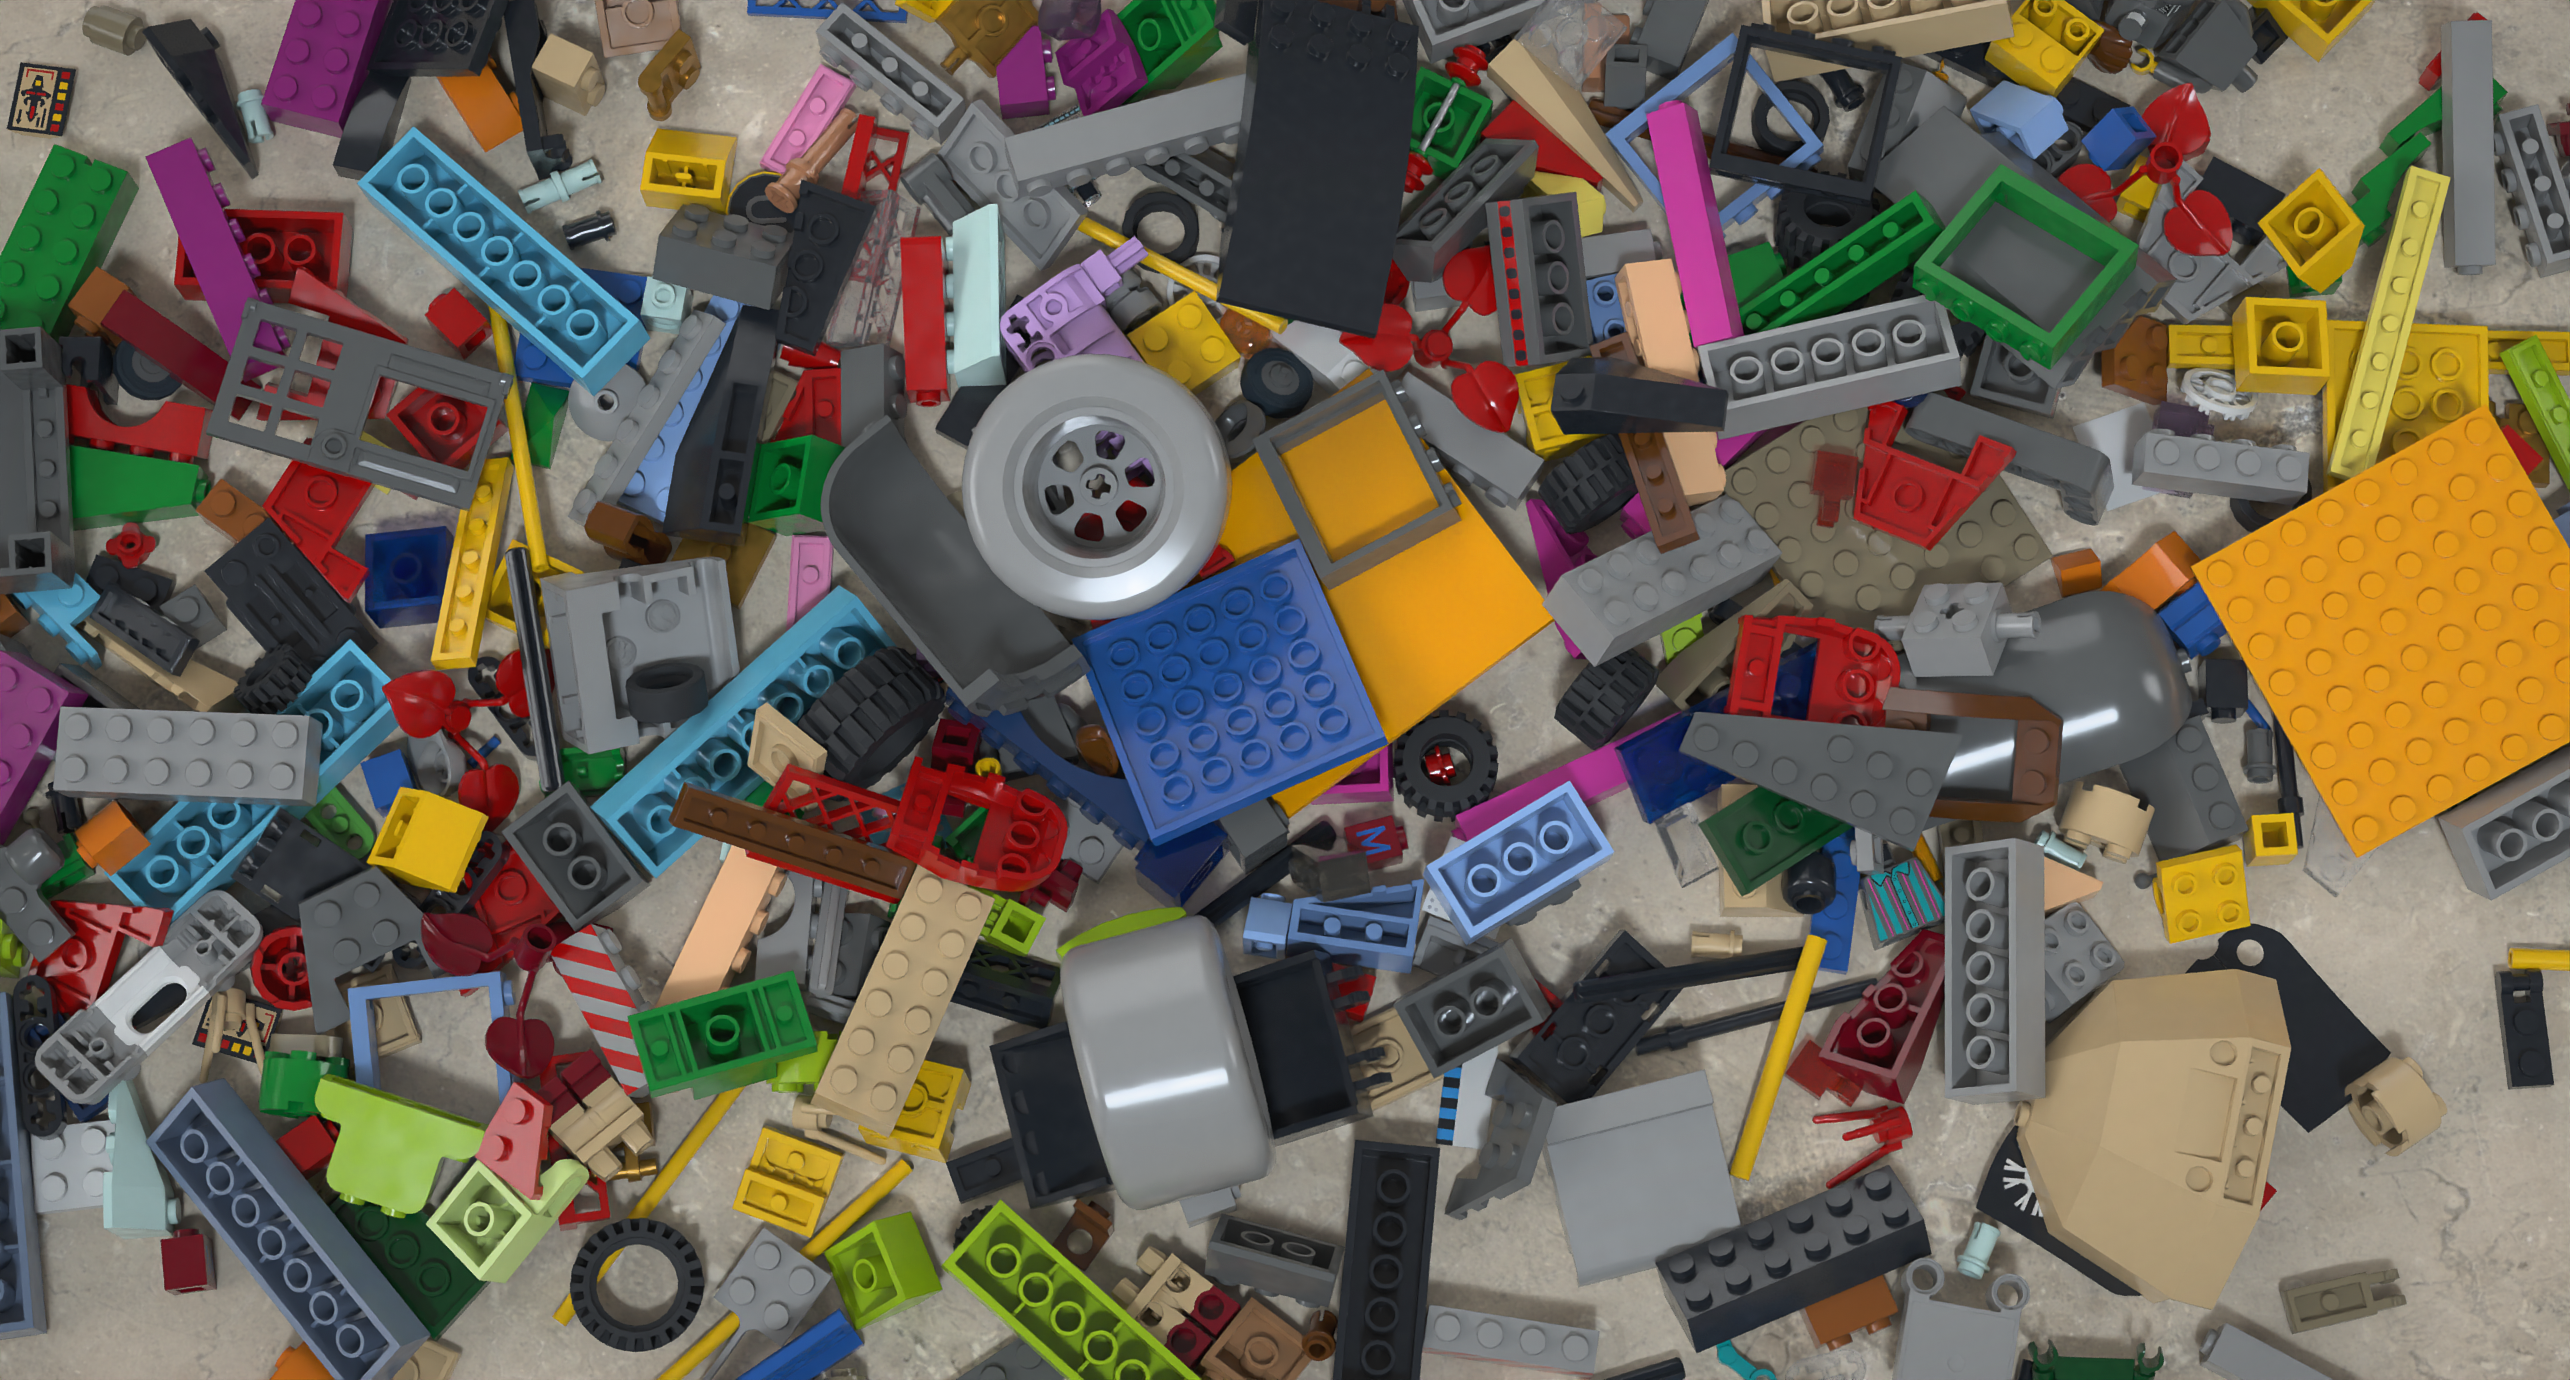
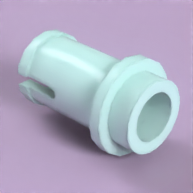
(254, 116)
(2060, 851)
(1978, 1251)

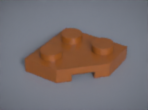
(2138, 362)

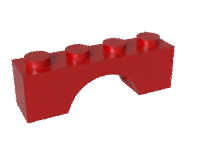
(173, 430)

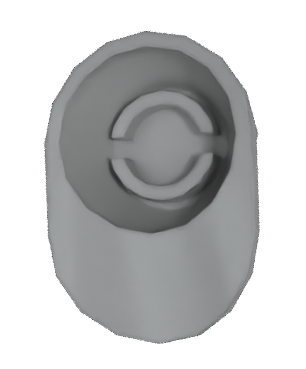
(436, 763)

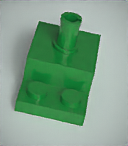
(1170, 39)
(723, 1037)

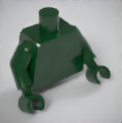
(2054, 1367)

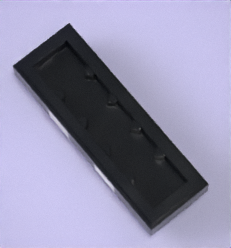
(144, 628)

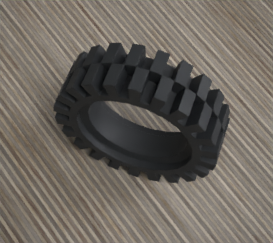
(617, 1236)

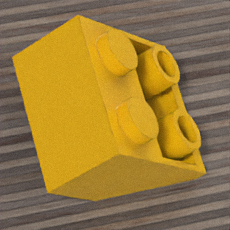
(2046, 45)
(688, 170)
(427, 840)

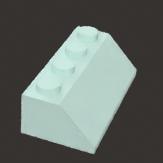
(978, 298)

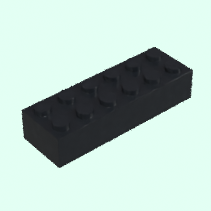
(1793, 1258)
(1386, 1262)

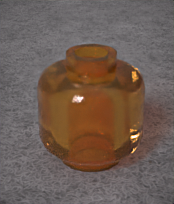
(1249, 343)

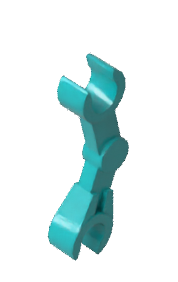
(1728, 1356)

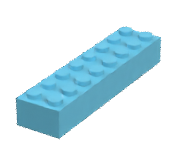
(504, 261)
(716, 743)
(203, 842)

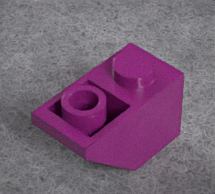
(1023, 79)

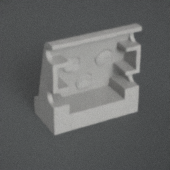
(625, 621)
(1639, 1176)

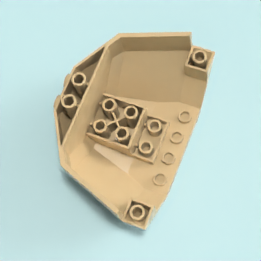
(2160, 1127)

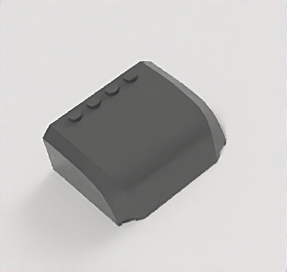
(34, 465)

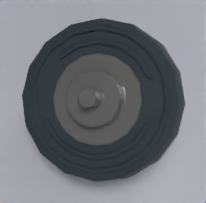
(141, 376)
(1277, 383)

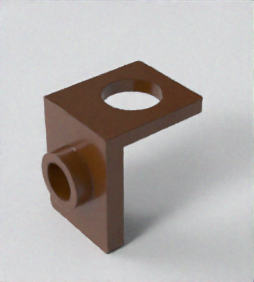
(1091, 1219)

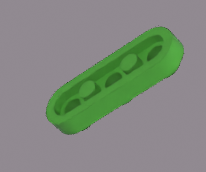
(343, 825)

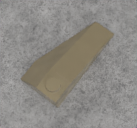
(1708, 663)

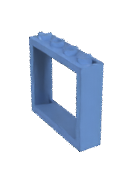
(1684, 85)
(364, 1028)

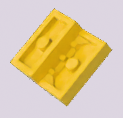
(788, 1181)

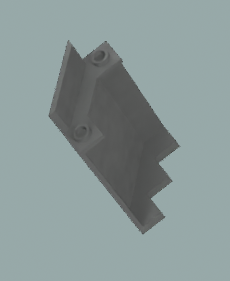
(2007, 253)

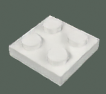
(71, 1168)

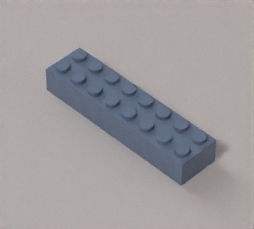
(286, 1235)
(20, 1258)

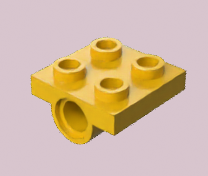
(2202, 894)

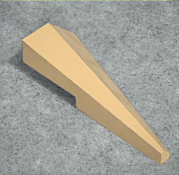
(1563, 114)
(197, 687)

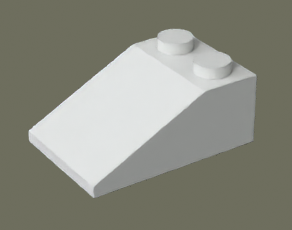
(1324, 356)

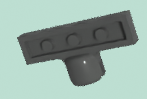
(23, 907)

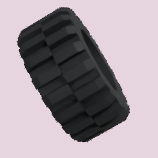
(874, 717)

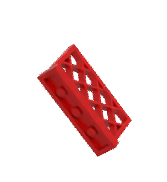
(828, 788)

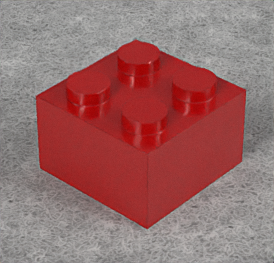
(441, 426)

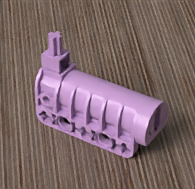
(1071, 319)

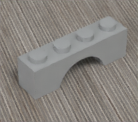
(793, 943)

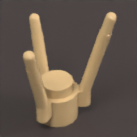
(227, 1013)
(814, 1118)

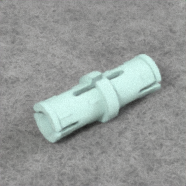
(559, 186)

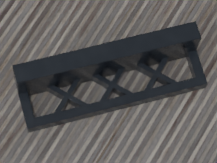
(1011, 992)

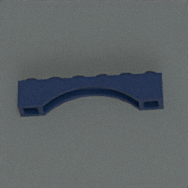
(1100, 797)

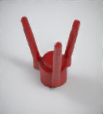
(1887, 1126)

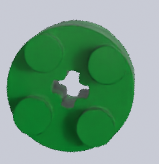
(292, 1081)

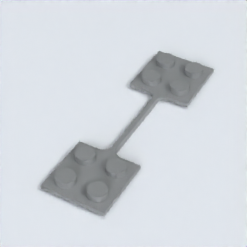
(769, 1292)

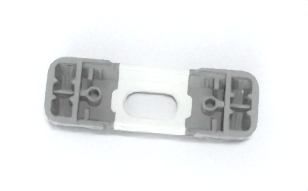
(100, 1044)

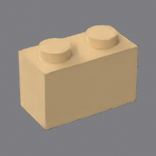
(569, 75)

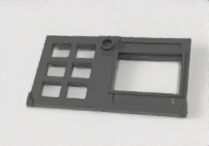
(348, 402)

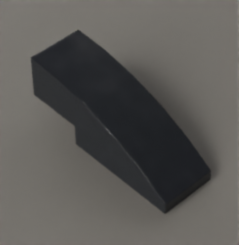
(371, 125)

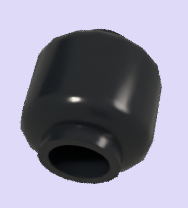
(1810, 884)

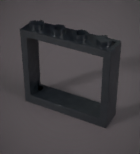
(1804, 45)

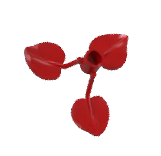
(2181, 126)
(1482, 395)
(426, 703)

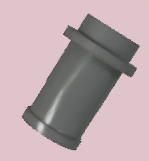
(2259, 756)

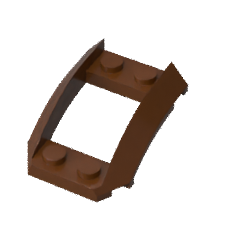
(2035, 757)

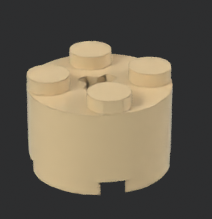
(2105, 821)
(2395, 1105)

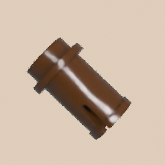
(1320, 1340)

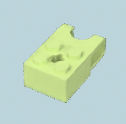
(498, 1226)

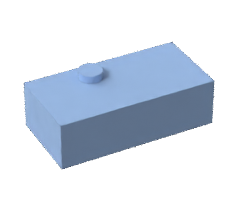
(1518, 863)

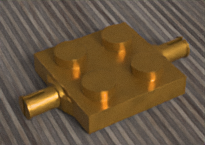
(985, 31)

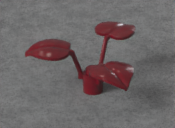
(460, 943)

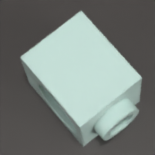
(665, 306)

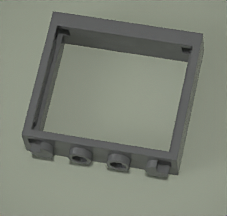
(1325, 416)

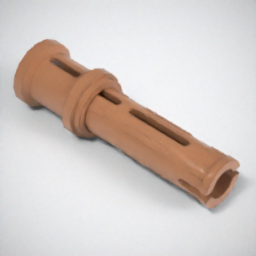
(785, 191)

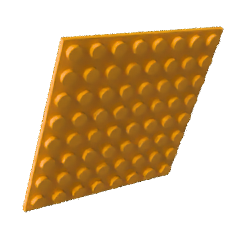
(1414, 622)
(2408, 628)

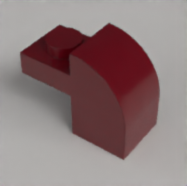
(958, 746)

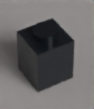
(2223, 689)

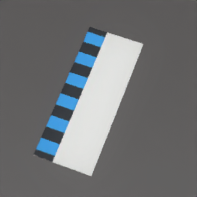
(1464, 1105)

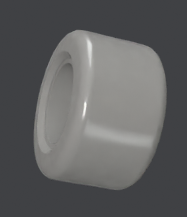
(1013, 465)
(1167, 1063)

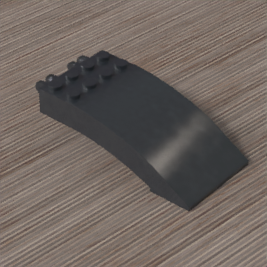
(1320, 164)
(1300, 1050)

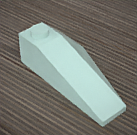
(138, 1190)

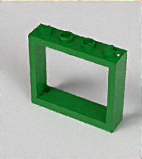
(2056, 218)

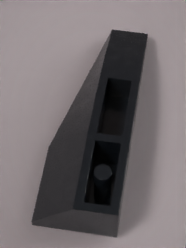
(723, 441)

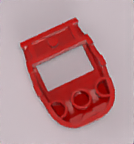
(1848, 676)
(1018, 840)

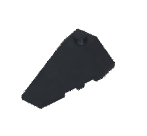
(1625, 397)

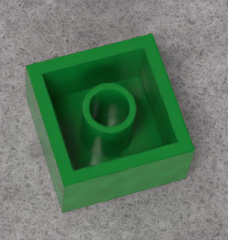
(791, 484)

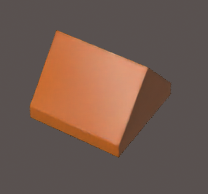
(2077, 572)

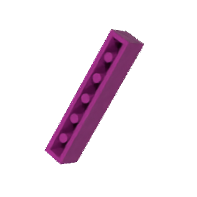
(214, 245)

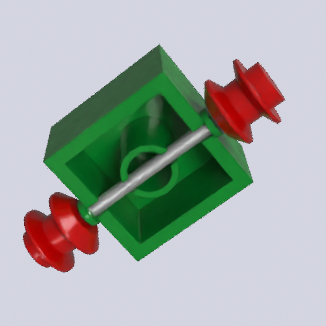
(1447, 117)

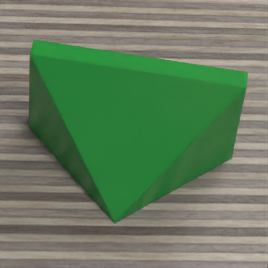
(543, 422)

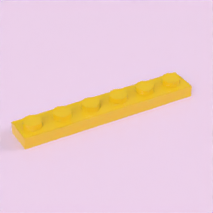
(472, 570)

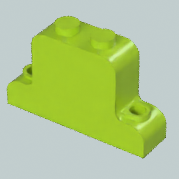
(390, 1145)

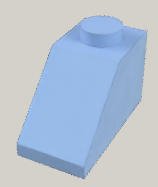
(1267, 926)

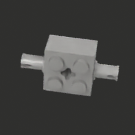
(1958, 629)

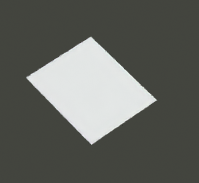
(2116, 437)

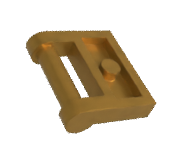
(668, 73)

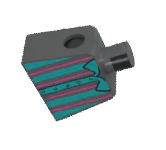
(1900, 901)

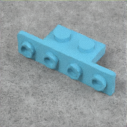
(61, 612)

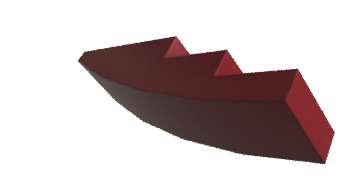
(171, 349)

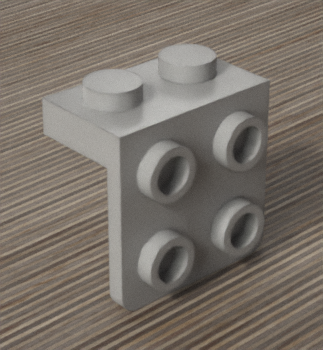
(2075, 959)

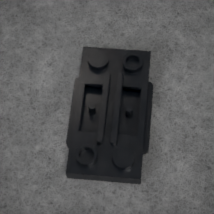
(286, 597)

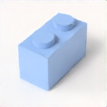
(2022, 116)

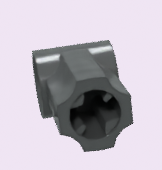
(933, 186)

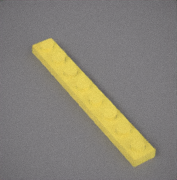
(2388, 323)

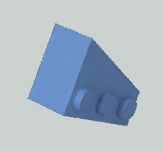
(1360, 930)

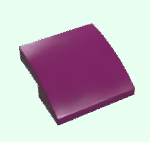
(1102, 67)

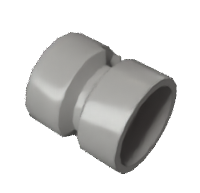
(1132, 305)

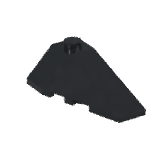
(200, 73)

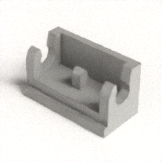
(1444, 948)

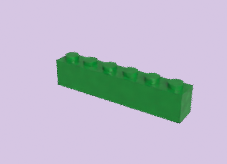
(1847, 268)

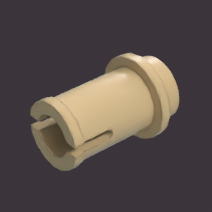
(1716, 945)

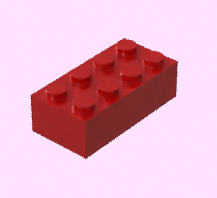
(279, 246)

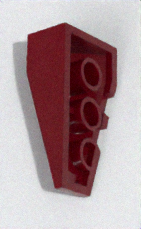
(1891, 1027)

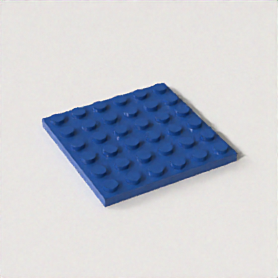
(1229, 692)

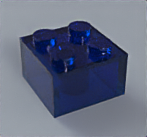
(406, 575)
(1181, 865)

